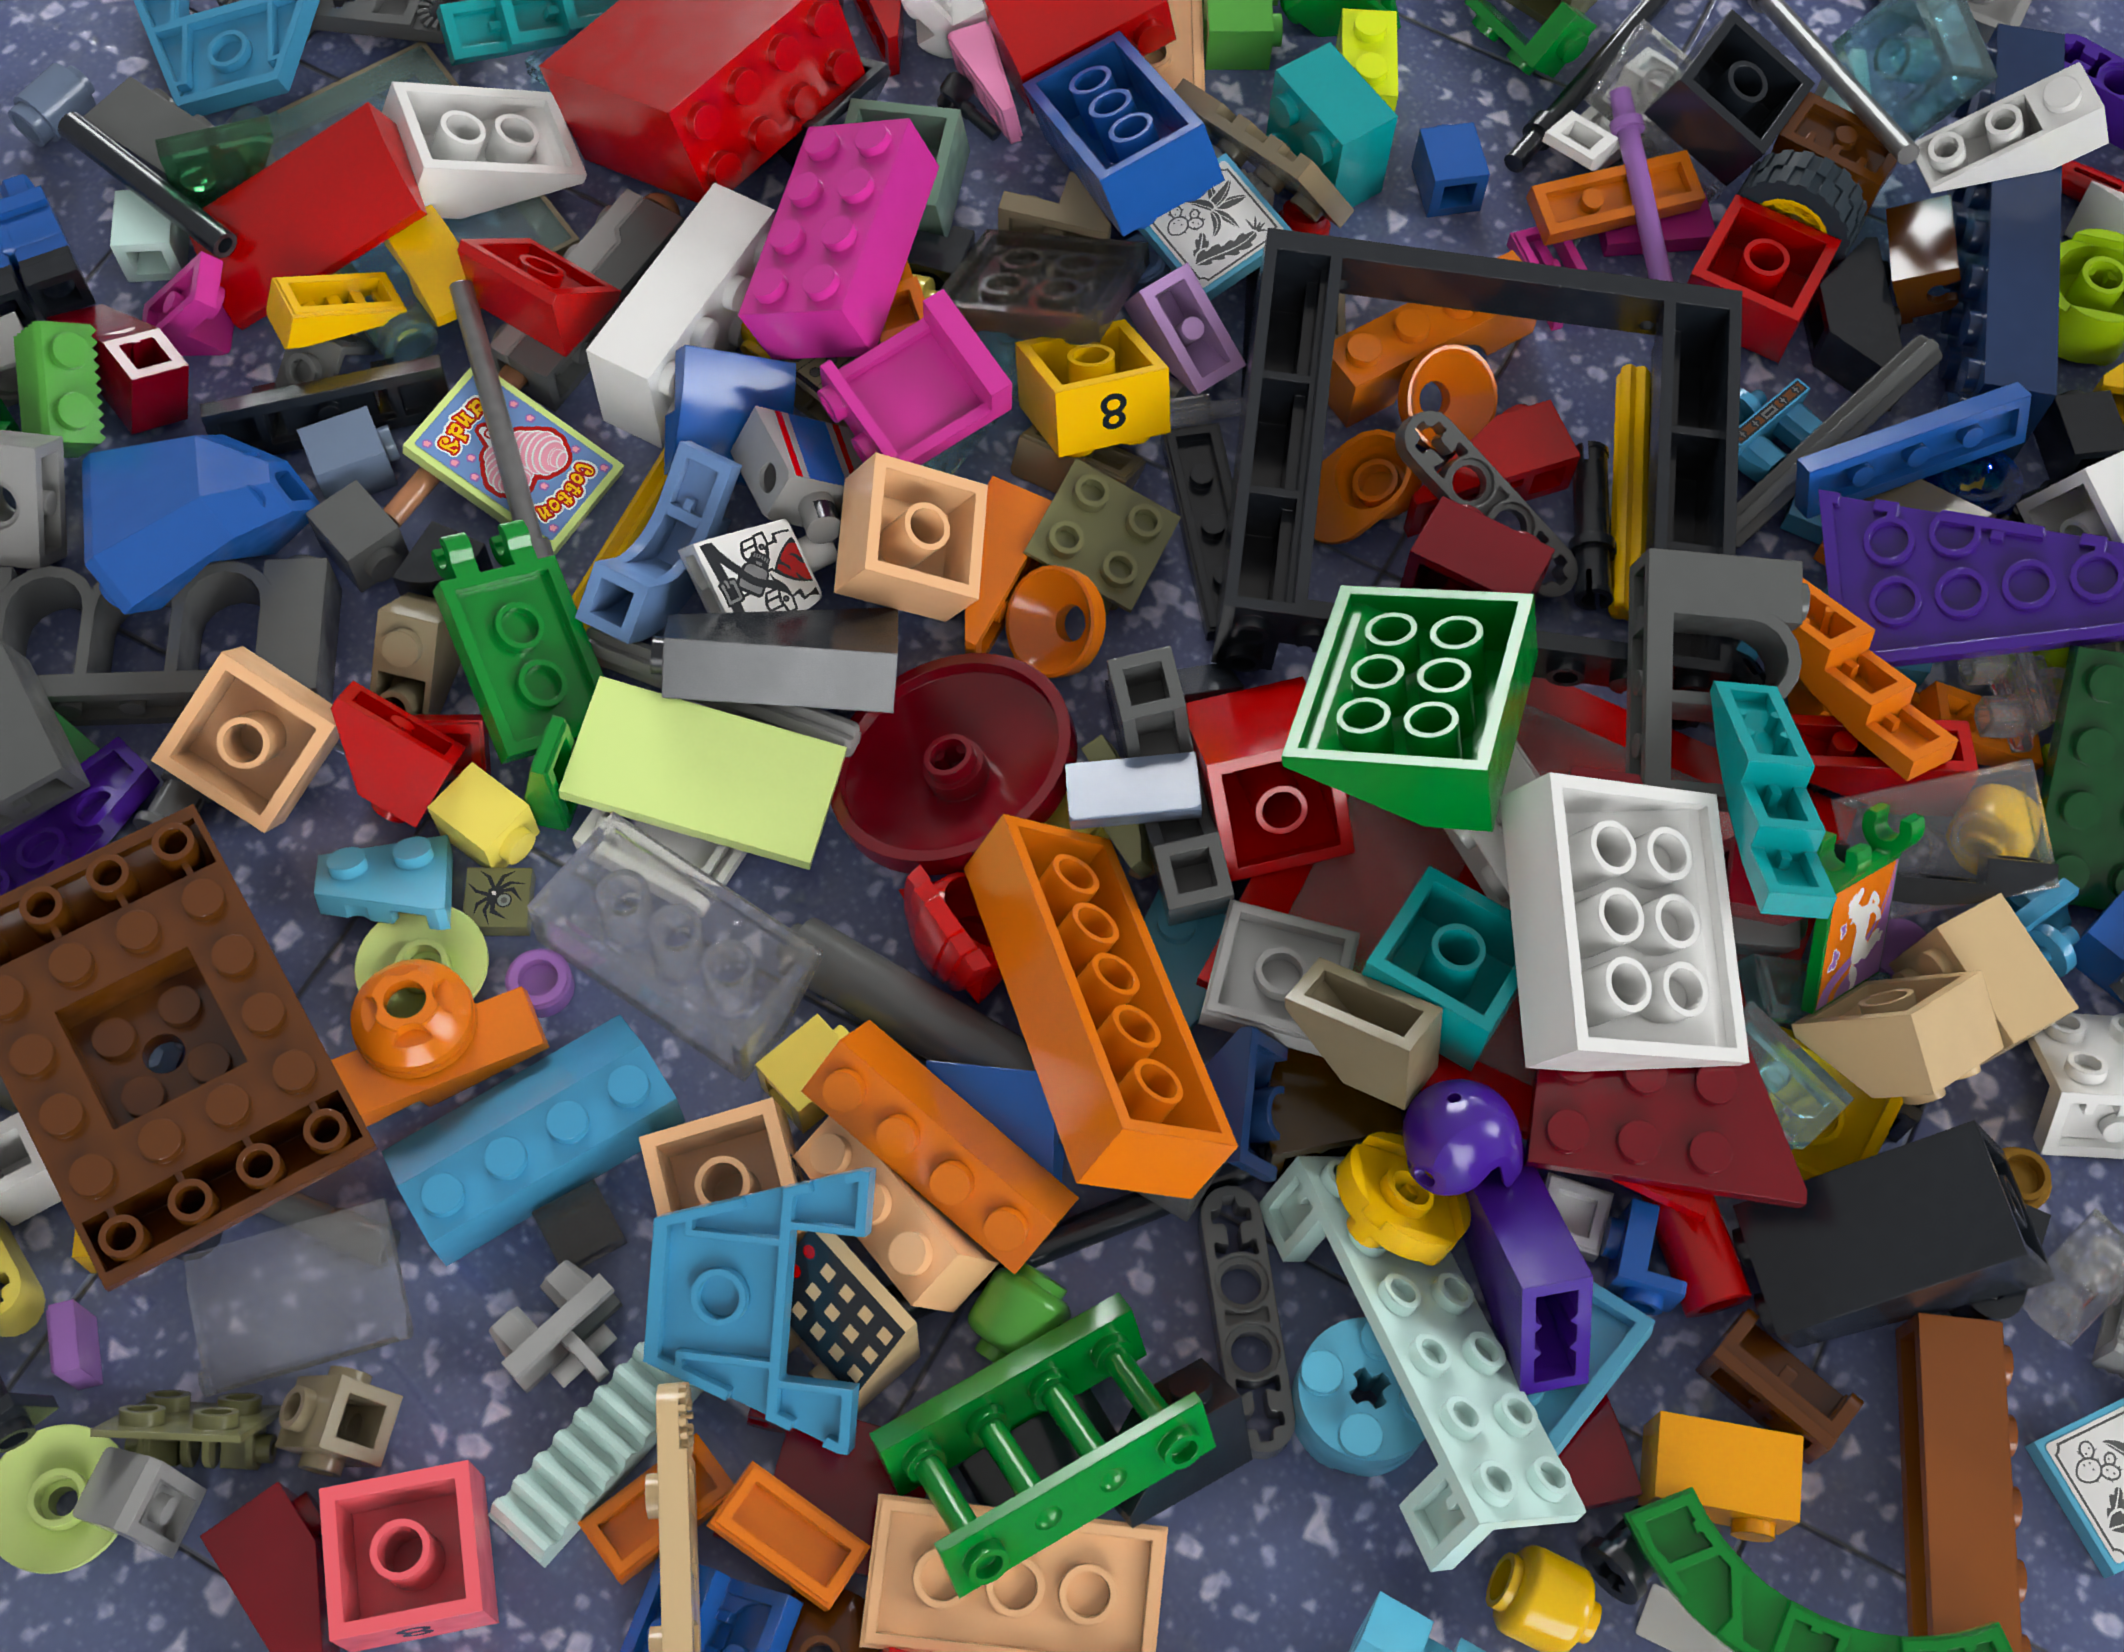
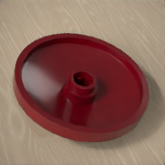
(956, 754)

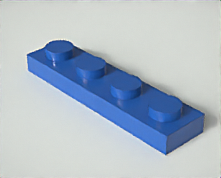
(1915, 448)

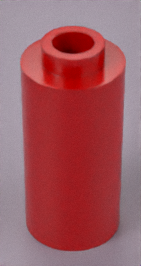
(1702, 1258)

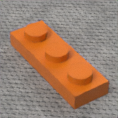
(1603, 201)

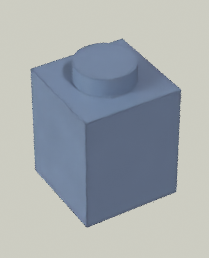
(350, 450)

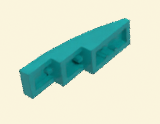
(510, 27)
(1768, 801)

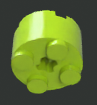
(2091, 297)

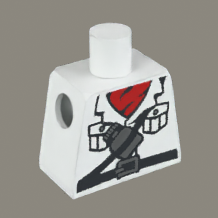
(757, 569)

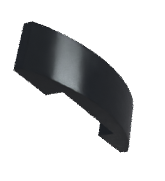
(1994, 876)

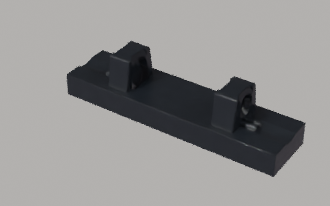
(273, 414)

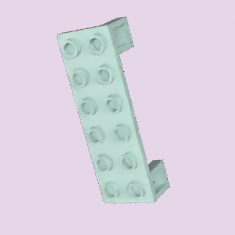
(1454, 1373)

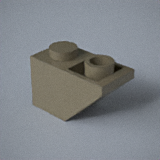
(413, 655)

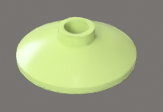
(410, 938)
(30, 1486)

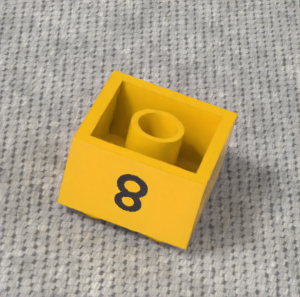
(1093, 391)

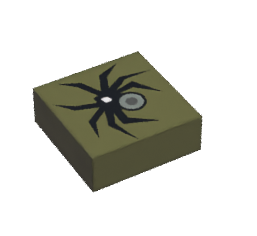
(499, 900)

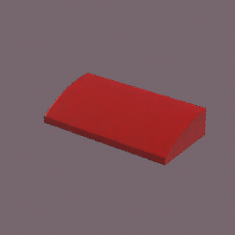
(315, 209)

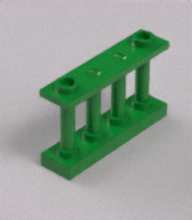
(1008, 1393)

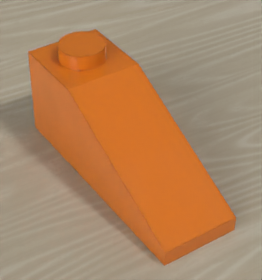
(1009, 526)

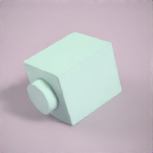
(145, 240)

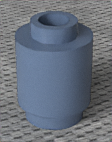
(48, 99)

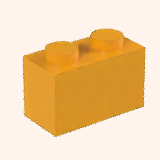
(1738, 1471)

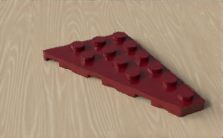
(1664, 1126)

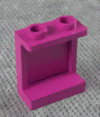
(918, 388)

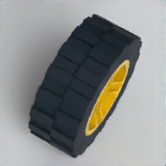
(1809, 192)

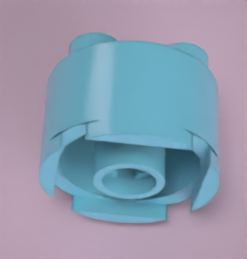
(1330, 1423)

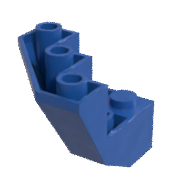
(176, 506)

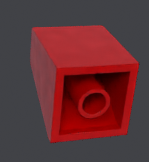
(1262, 810)

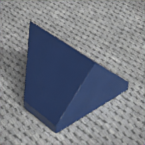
(1241, 1082)

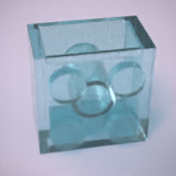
(1917, 59)

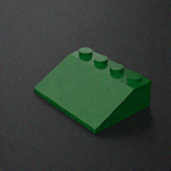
(1418, 701)

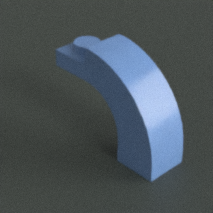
(649, 581)

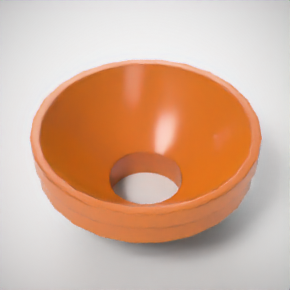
(1464, 384)
(1038, 621)
(421, 1042)

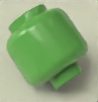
(1016, 1310)

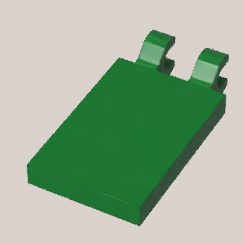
(516, 638)

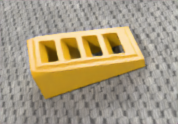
(313, 311)

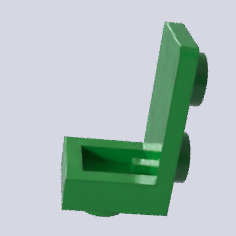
(1553, 45)

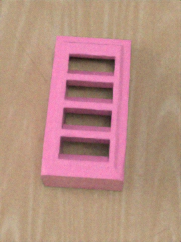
(979, 61)

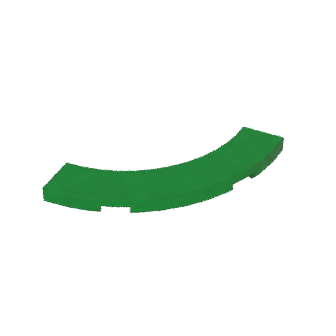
(1745, 1610)

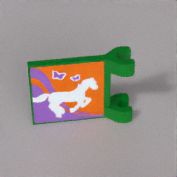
(1852, 940)

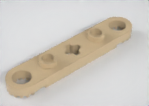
(673, 1500)

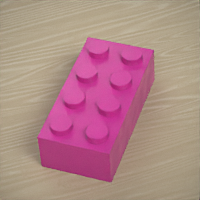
(839, 240)

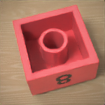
(407, 1556)

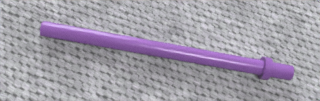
(1628, 128)

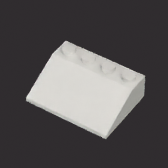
(1621, 926)

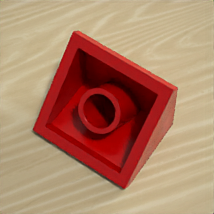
(536, 290)

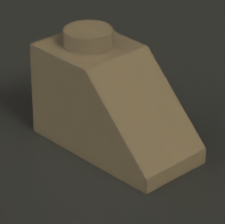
(1368, 1031)

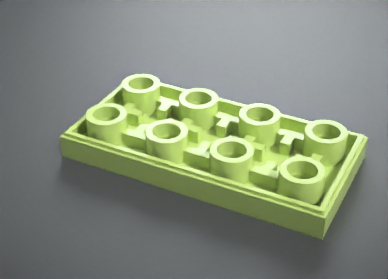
(703, 772)

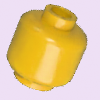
(1543, 1600)

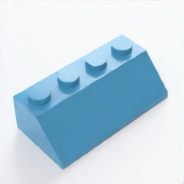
(531, 1139)

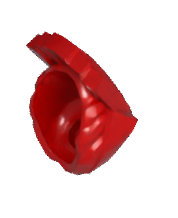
(950, 932)

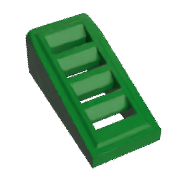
(547, 774)

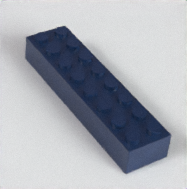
(2007, 254)

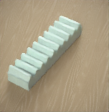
(584, 1461)

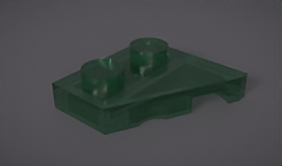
(216, 158)

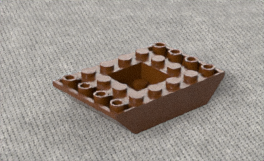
(140, 954)

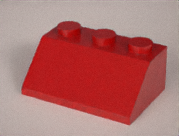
(1047, 32)

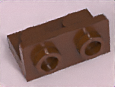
(1842, 137)

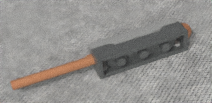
(615, 250)

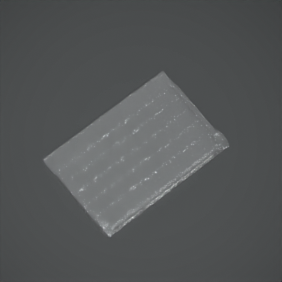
(296, 1297)

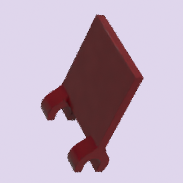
(833, 1482)

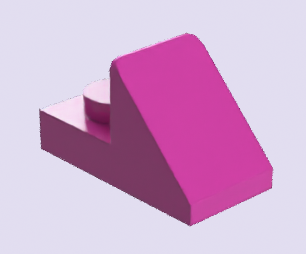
(192, 309)

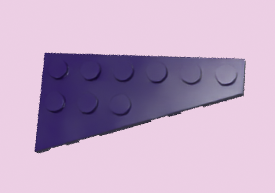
(1968, 582)

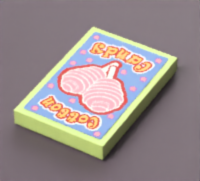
(560, 464)

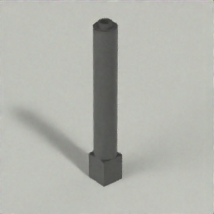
(925, 1017)

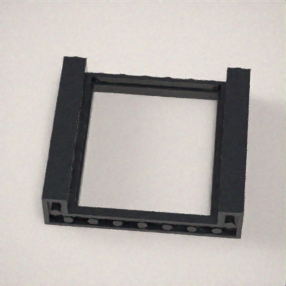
(1286, 412)

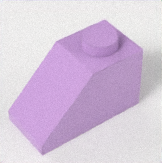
(1185, 330)

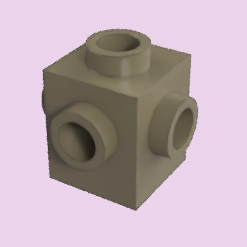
(337, 1421)

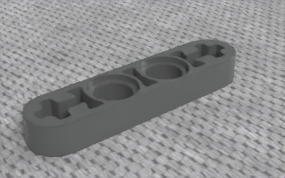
(1494, 492)
(1251, 1319)

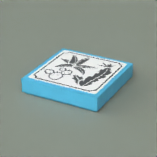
(1217, 233)
(2087, 1478)

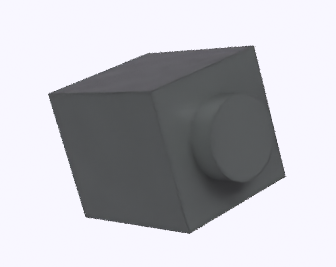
(358, 536)

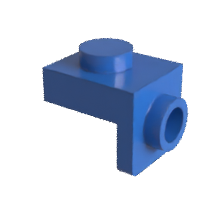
(1629, 1247)

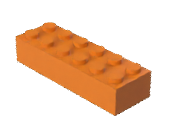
(1097, 1011)

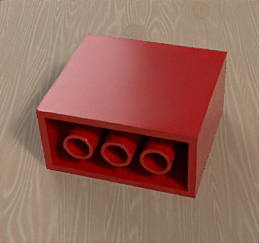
(699, 85)

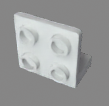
(2086, 1089)

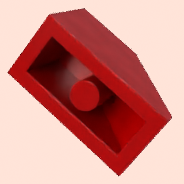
(392, 754)

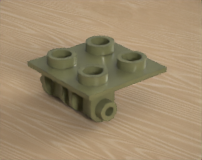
(1103, 534)
(174, 1428)

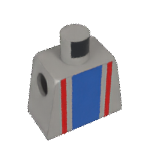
(797, 469)

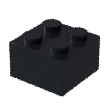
(1729, 98)

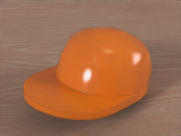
(1361, 486)

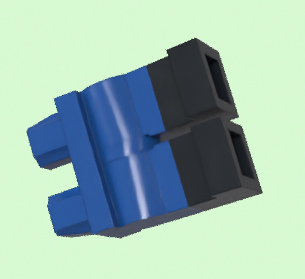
(38, 248)

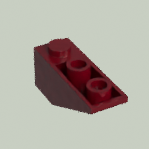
(138, 368)

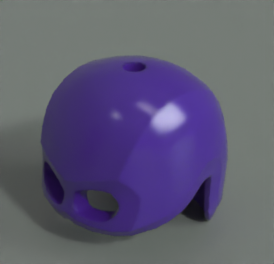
(1461, 1135)

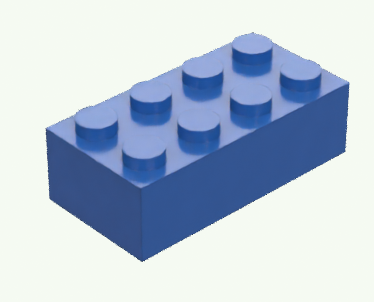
(1124, 133)

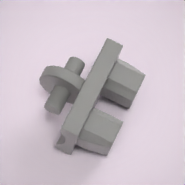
(536, 1351)

